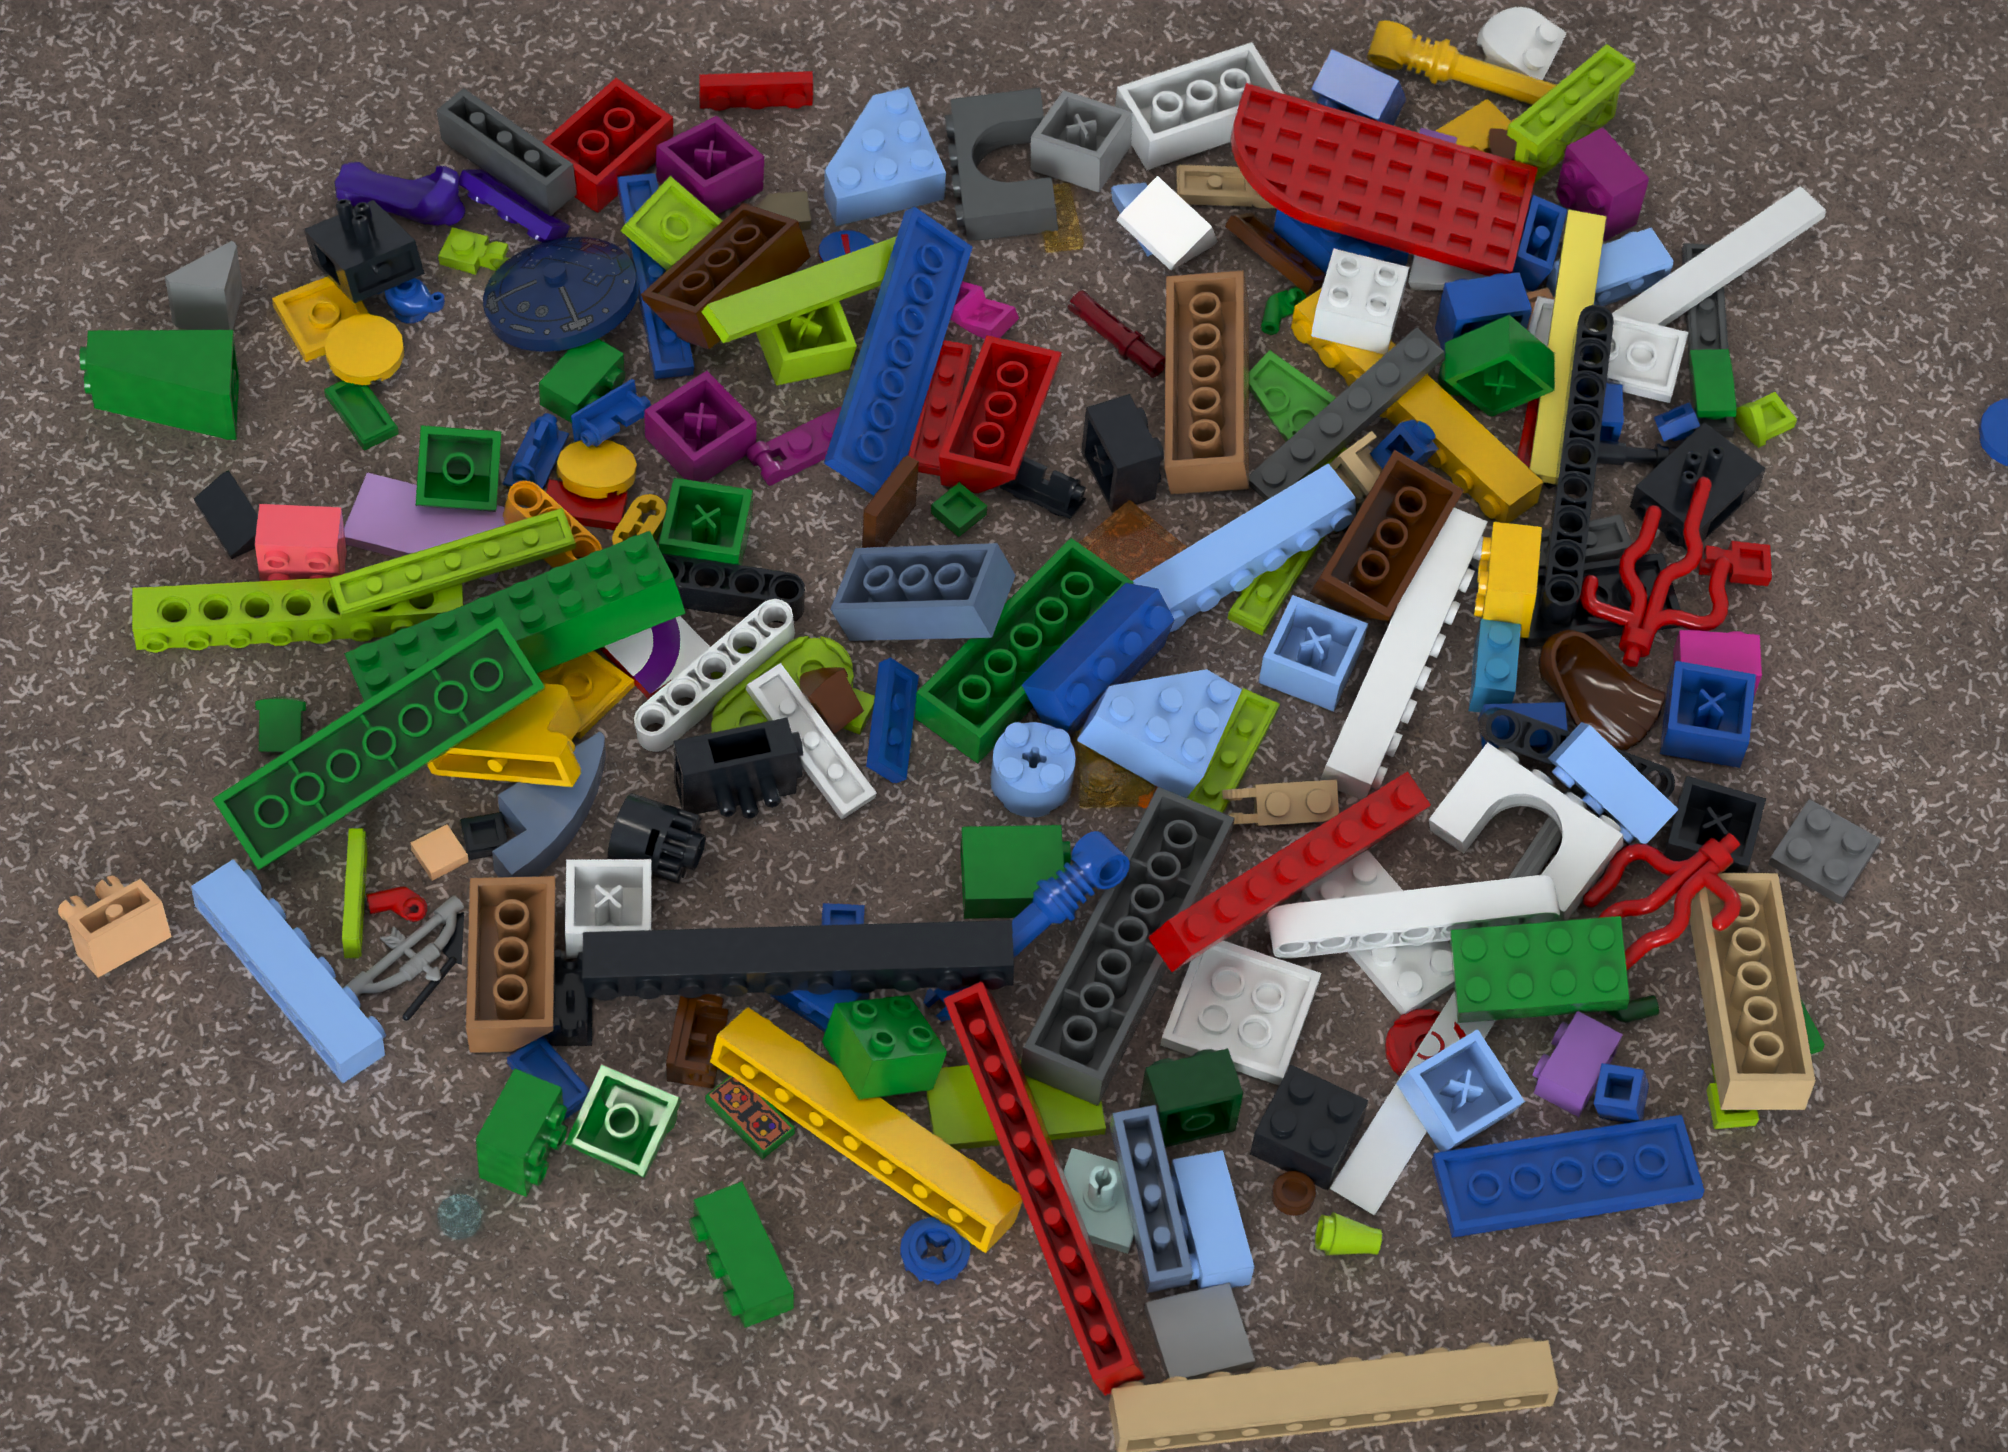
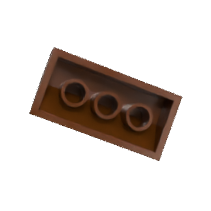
(735, 256)
(1387, 540)

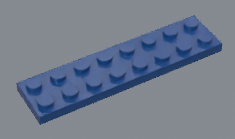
(898, 352)

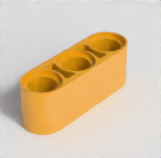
(538, 503)

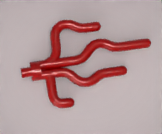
(1642, 622)
(1684, 879)

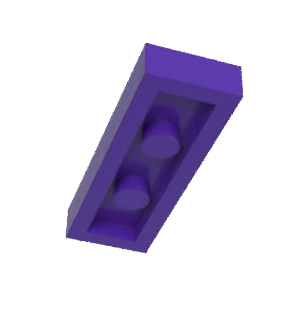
(511, 206)

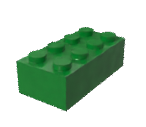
(1539, 969)

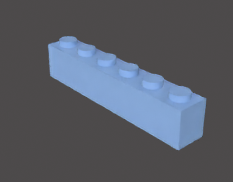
(1252, 544)
(289, 970)

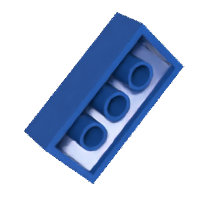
(1100, 654)

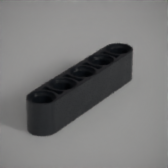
(728, 583)
(1522, 727)

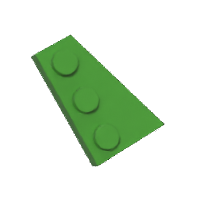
(1286, 394)

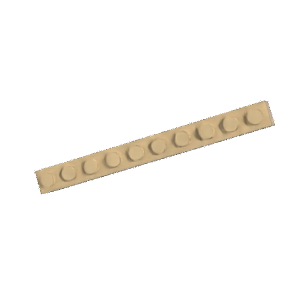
(1332, 1396)

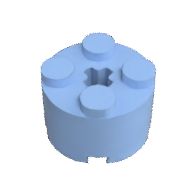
(1032, 768)

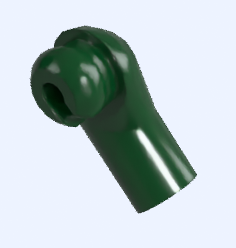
(1637, 1009)

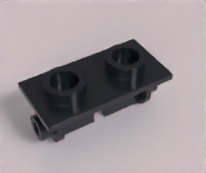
(1059, 495)

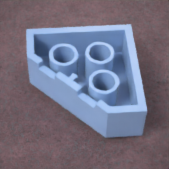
(884, 162)
(1162, 726)

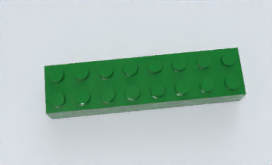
(548, 615)
(378, 743)

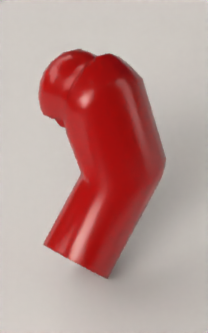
(399, 900)

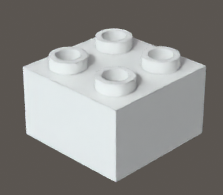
(1359, 301)
(606, 898)

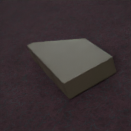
(789, 204)

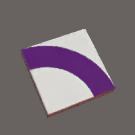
(656, 654)

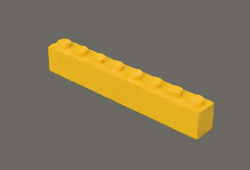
(1465, 446)
(866, 1130)

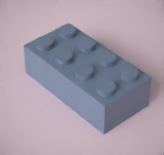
(923, 592)

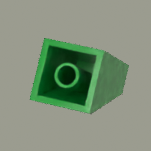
(165, 377)

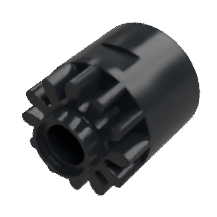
(657, 833)

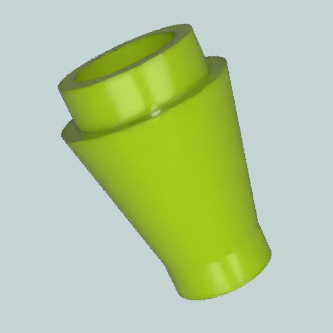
(1345, 1236)

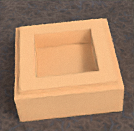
(439, 852)

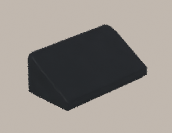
(229, 514)

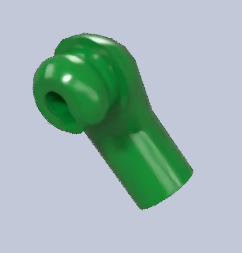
(1278, 307)

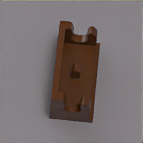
(694, 1040)

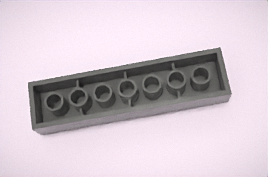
(1114, 962)

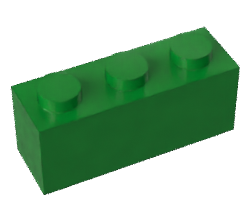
(741, 1255)

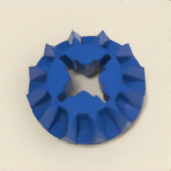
(914, 1248)

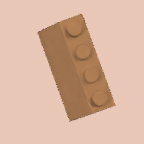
(510, 962)

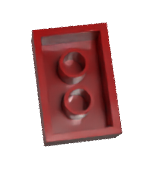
(610, 139)

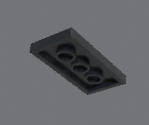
(1609, 591)

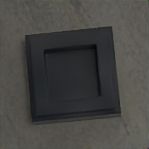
(483, 834)

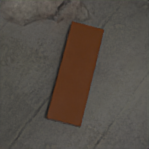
(1276, 252)

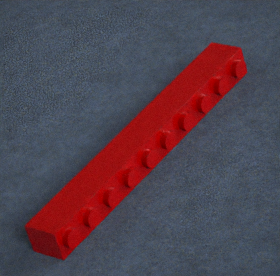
(1044, 1189)

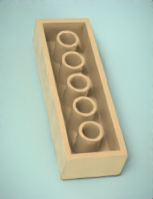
(1752, 998)

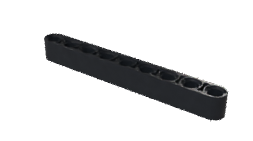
(1576, 478)

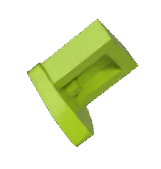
(1764, 419)

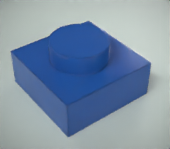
(1677, 423)

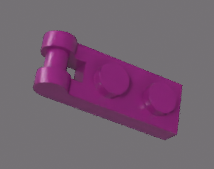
(797, 448)

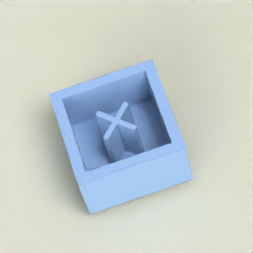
(1313, 653)
(1460, 1092)

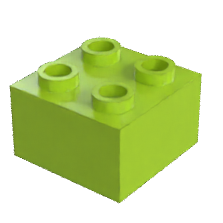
(808, 345)

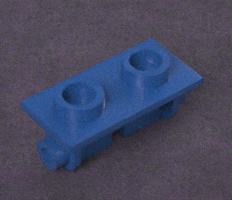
(600, 418)
(537, 452)

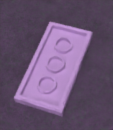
(391, 524)

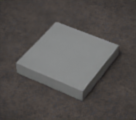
(1199, 1333)

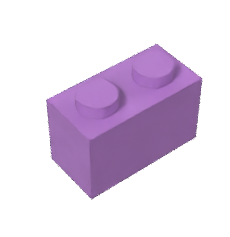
(1575, 1065)

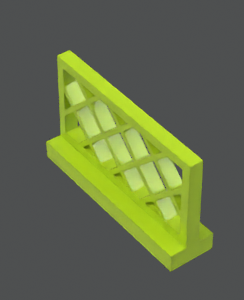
(1570, 110)

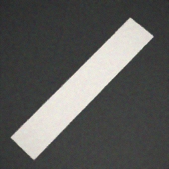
(1396, 1128)

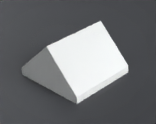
(1167, 225)

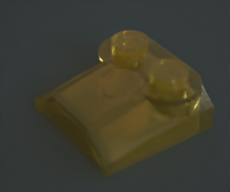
(1107, 783)

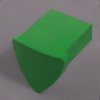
(280, 723)

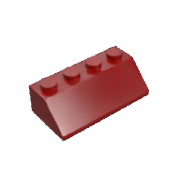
(997, 414)

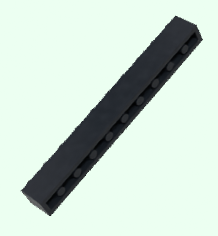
(797, 959)

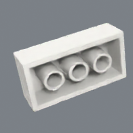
(1191, 104)

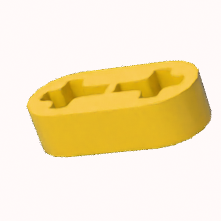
(632, 520)

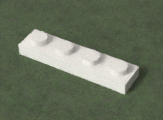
(822, 753)

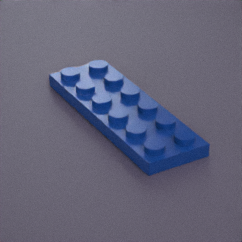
(1567, 1176)

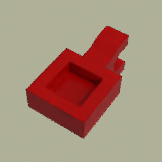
(1748, 562)

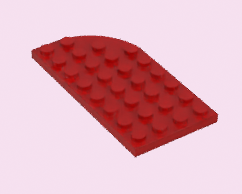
(1382, 181)

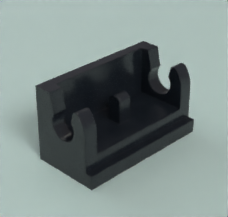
(571, 1009)

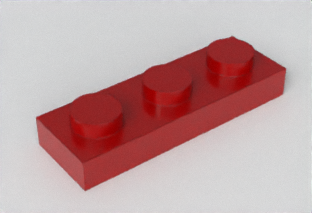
(756, 90)

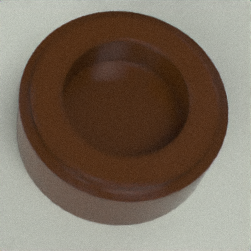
(1293, 1193)

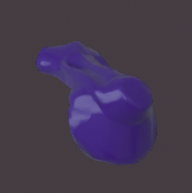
(424, 200)

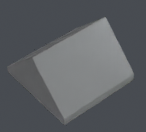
(207, 291)

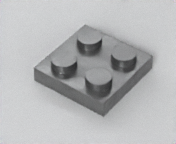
(1824, 851)

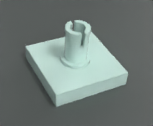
(1100, 1199)

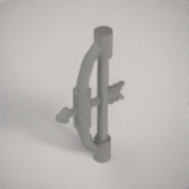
(421, 961)

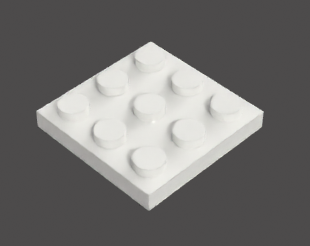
(1244, 1005)

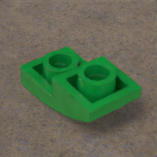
(1712, 383)

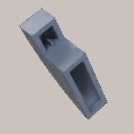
(547, 815)

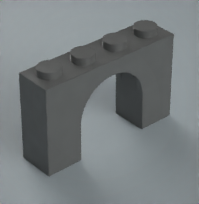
(989, 206)

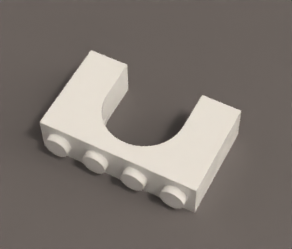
(1498, 783)

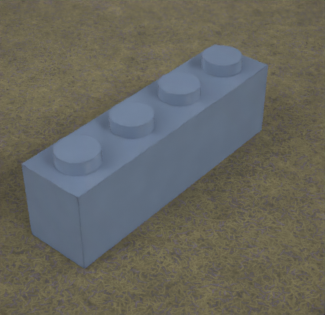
(1151, 1199)

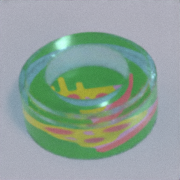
(459, 1216)

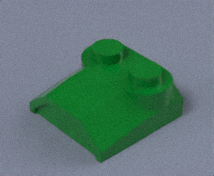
(623, 1121)

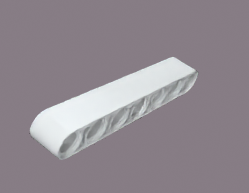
(1408, 916)

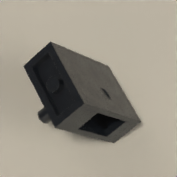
(363, 250)
(1672, 483)
(738, 768)

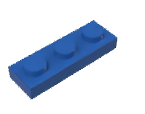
(892, 720)

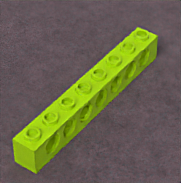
(279, 602)

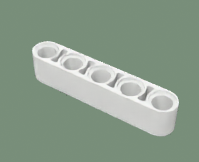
(707, 692)

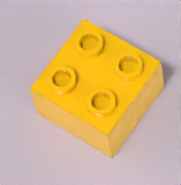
(1509, 575)

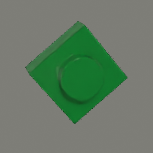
(959, 509)

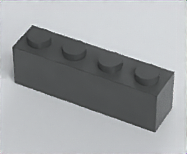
(506, 152)

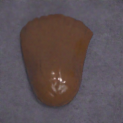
(1599, 689)

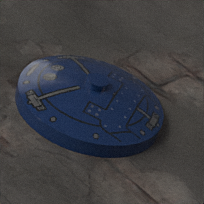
(560, 294)

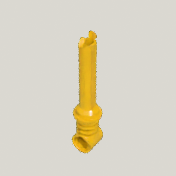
(1395, 47)

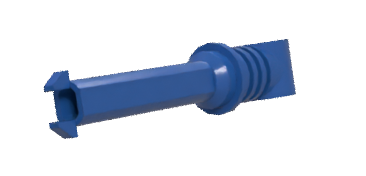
(1095, 864)

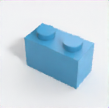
(1494, 664)

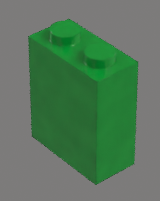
(1005, 864)

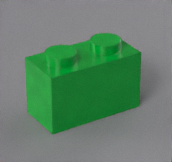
(581, 378)

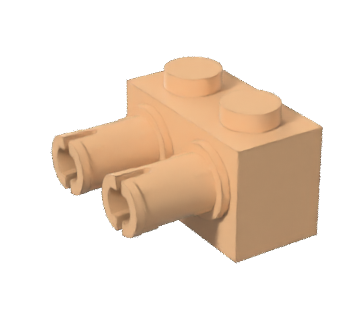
(116, 927)

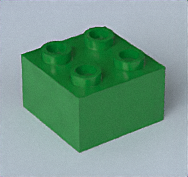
(1499, 366)
(707, 521)
(884, 1046)
(521, 1133)

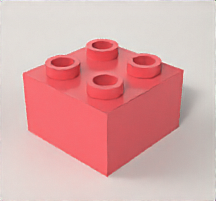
(299, 542)

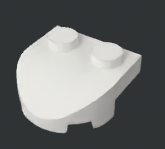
(1521, 41)

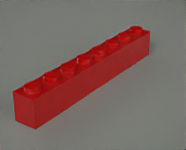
(1288, 872)

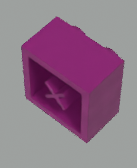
(712, 164)
(1602, 181)
(700, 428)

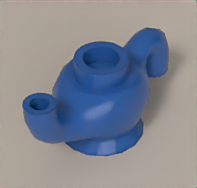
(413, 301)

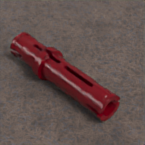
(1129, 343)

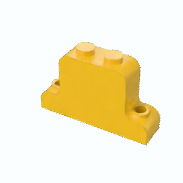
(522, 746)

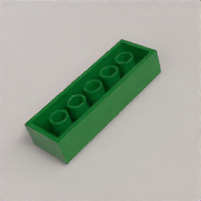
(982, 683)

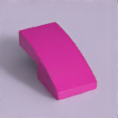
(980, 314)

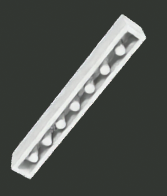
(1402, 657)

